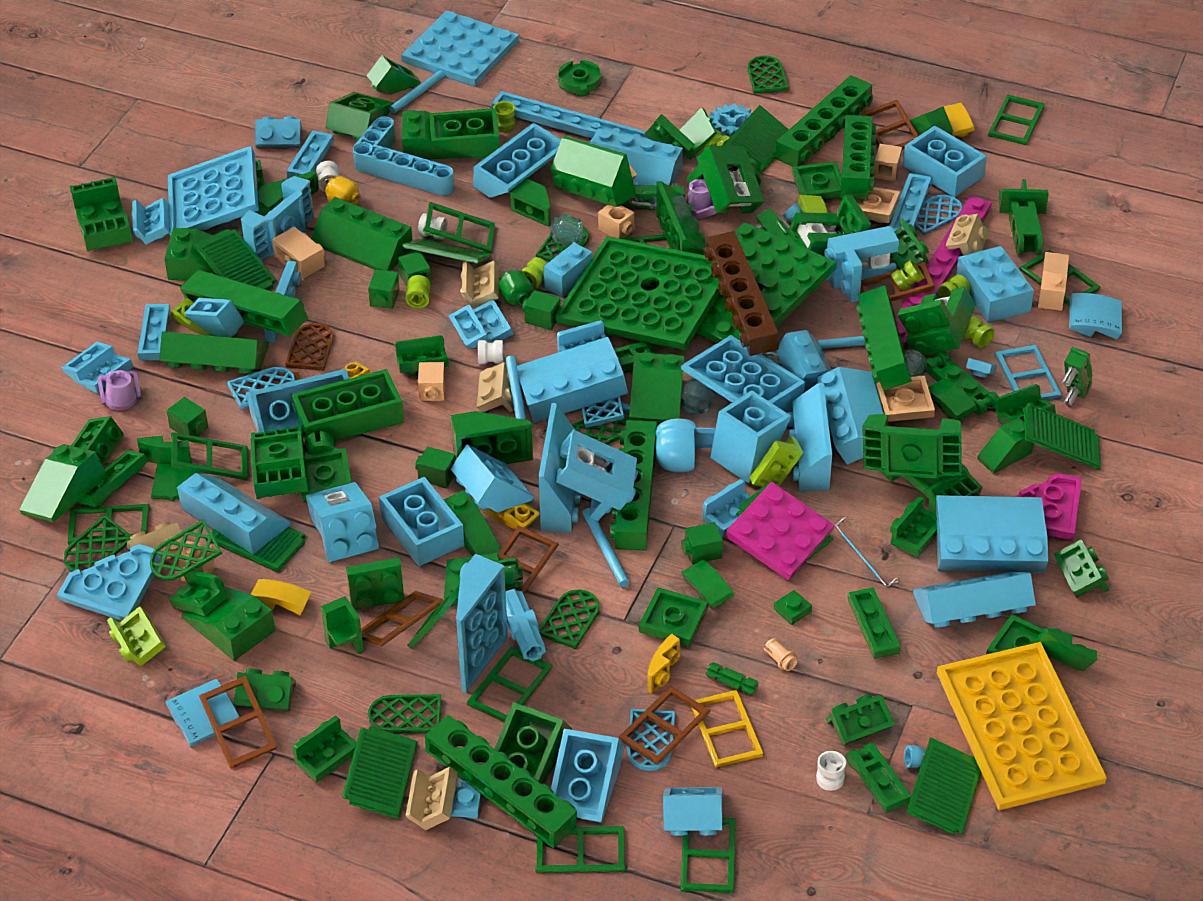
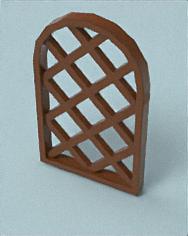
(309, 365)

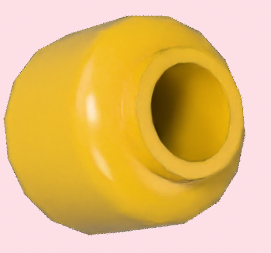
(343, 189)

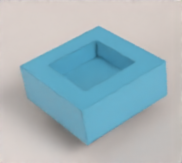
(981, 368)

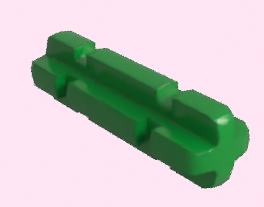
(732, 678)

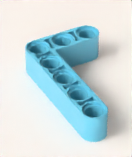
(374, 157)

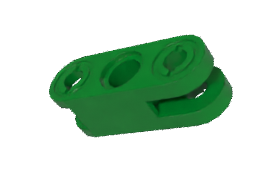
(1025, 227)

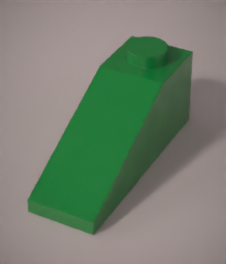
(271, 194)
(477, 533)

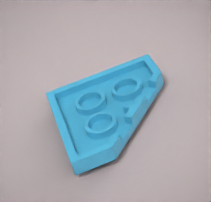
(112, 585)

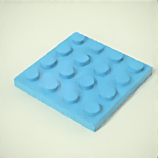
(460, 48)
(213, 191)

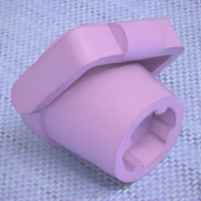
(700, 199)
(120, 391)

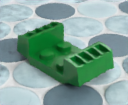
(100, 214)
(912, 450)
(278, 462)
(944, 486)

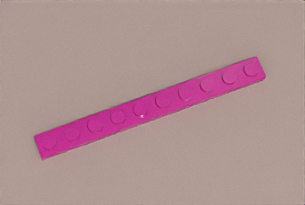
(943, 260)

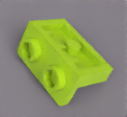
(777, 462)

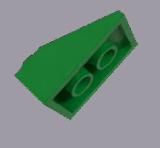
(355, 113)
(466, 131)
(417, 137)
(181, 257)
(656, 387)
(493, 434)
(62, 482)
(235, 623)
(531, 740)

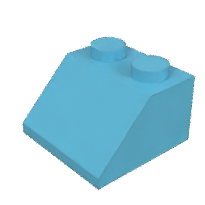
(803, 356)
(693, 810)

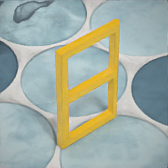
(745, 723)

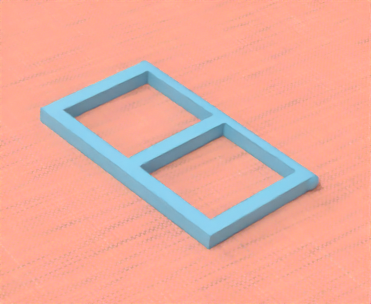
(1027, 374)

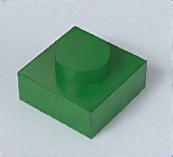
(792, 607)

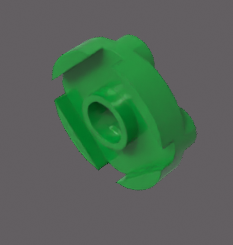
(579, 77)

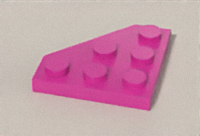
(1060, 503)

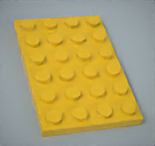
(1020, 726)

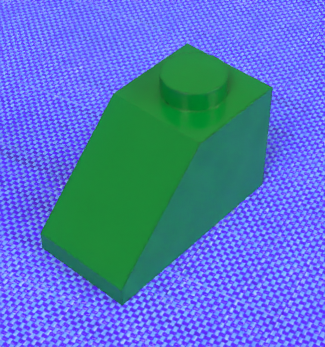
(391, 76)
(933, 118)
(532, 202)
(1006, 447)

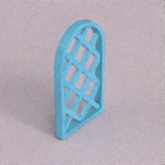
(946, 220)
(250, 378)
(608, 418)
(652, 767)

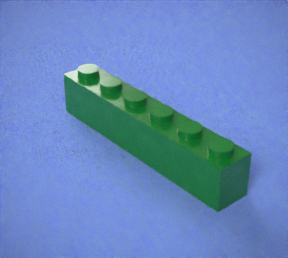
(254, 304)
(882, 339)

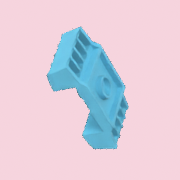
(293, 211)

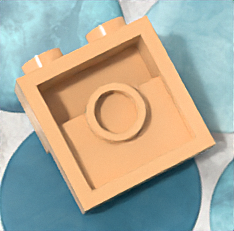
(880, 204)
(907, 400)

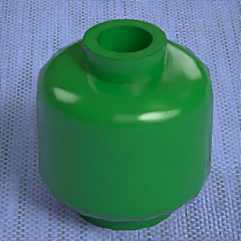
(515, 287)

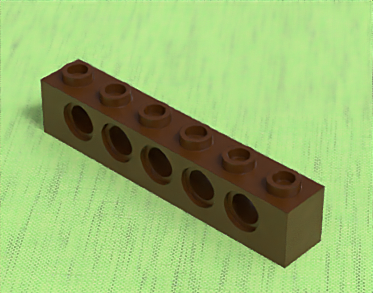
(741, 293)

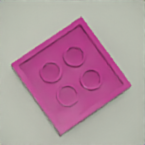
(779, 531)

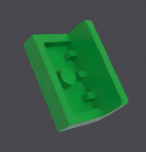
(909, 246)
(420, 350)
(1011, 405)
(914, 528)
(270, 691)
(324, 749)

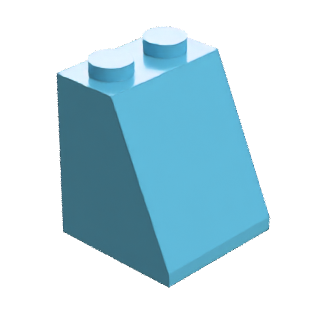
(746, 433)

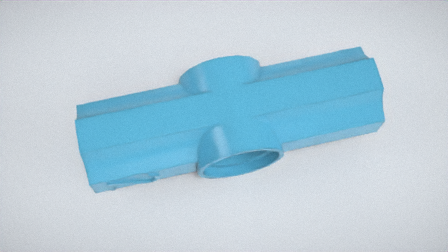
(524, 626)

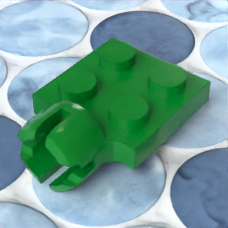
(324, 464)
(512, 571)

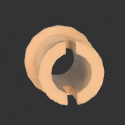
(785, 659)

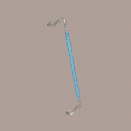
(861, 555)

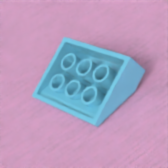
(733, 373)
(572, 379)
(557, 502)
(991, 534)
(480, 616)

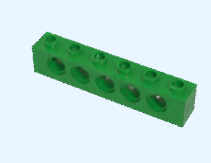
(823, 121)
(858, 157)
(633, 519)
(549, 827)

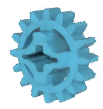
(729, 118)

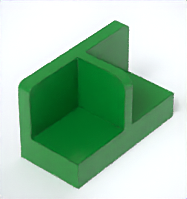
(1022, 195)
(341, 624)

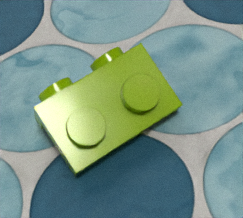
(136, 636)

